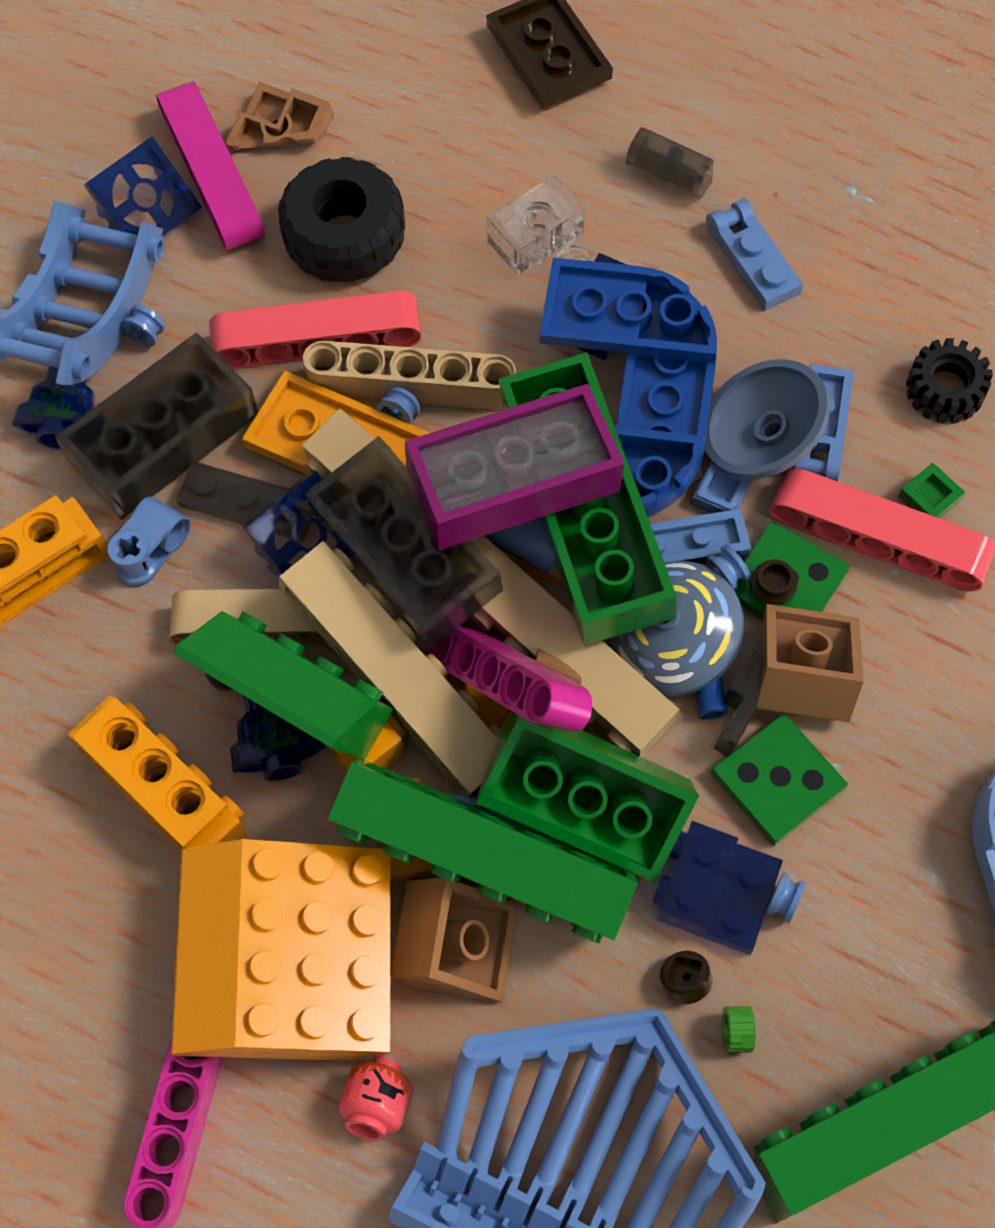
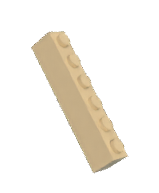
(384, 655)

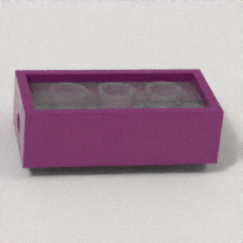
(513, 466)

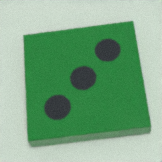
(816, 570)
(779, 779)

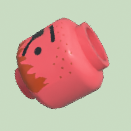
(375, 1099)

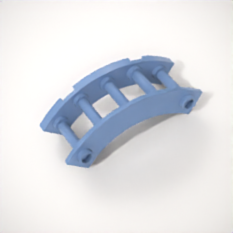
(35, 299)

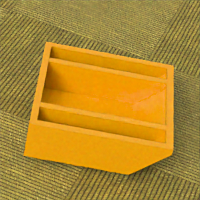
(282, 952)

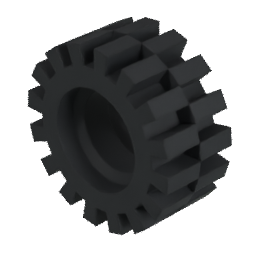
(954, 360)

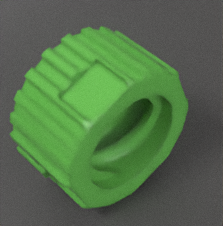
(738, 1029)

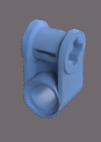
(149, 539)

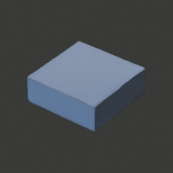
(720, 491)

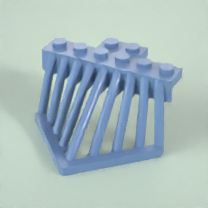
(462, 1194)

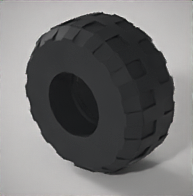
(336, 190)

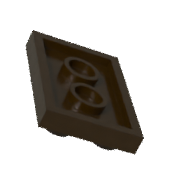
(549, 49)

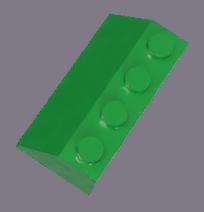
(287, 682)
(588, 794)

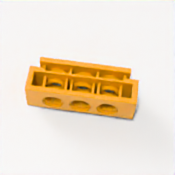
(45, 553)
(132, 770)

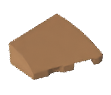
(279, 119)

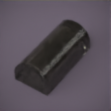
(670, 162)

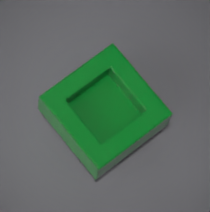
(931, 492)

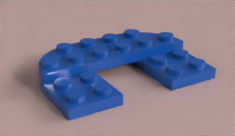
(666, 368)

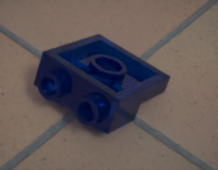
(717, 888)

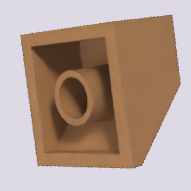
(810, 663)
(453, 940)

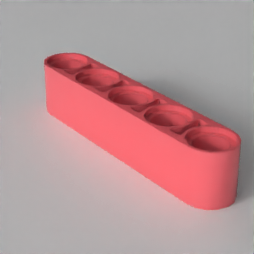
(285, 331)
(883, 529)

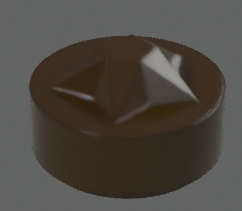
(686, 977)

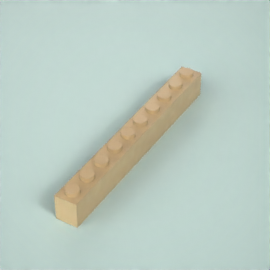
(533, 619)

